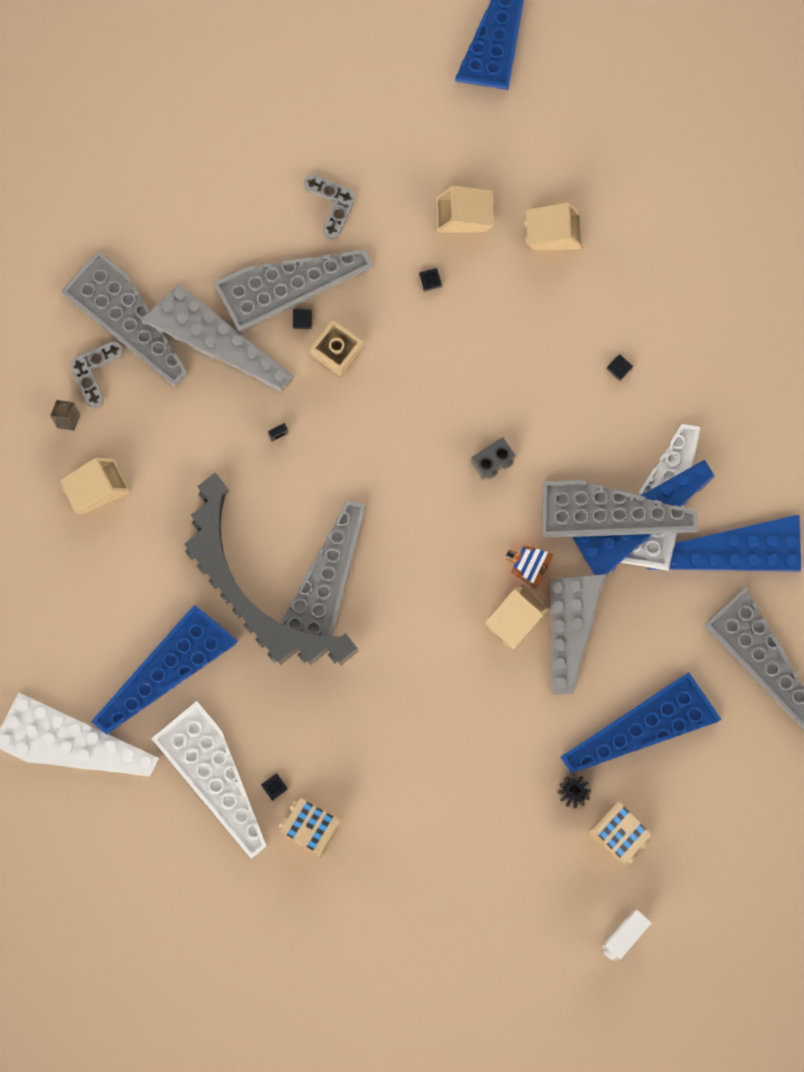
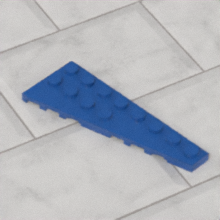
(493, 46)
(750, 548)
(606, 552)
(180, 655)
(663, 716)

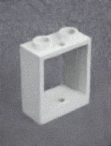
(625, 935)

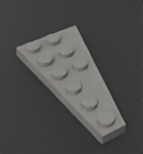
(571, 618)

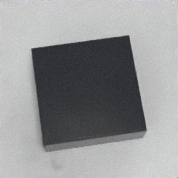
(430, 279)
(302, 318)
(619, 367)
(278, 432)
(274, 787)

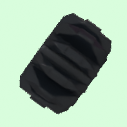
(578, 786)

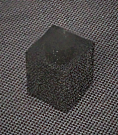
(65, 415)

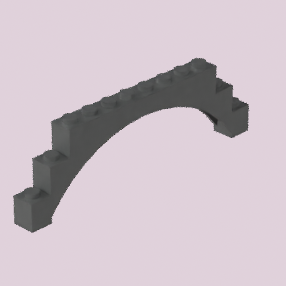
(278, 638)

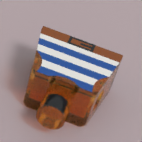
(529, 564)

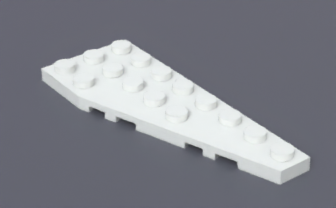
(679, 456)
(53, 738)
(204, 760)

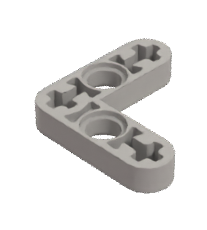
(339, 204)
(89, 366)

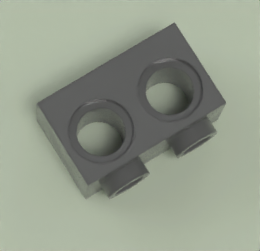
(489, 455)

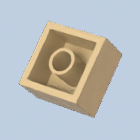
(336, 348)

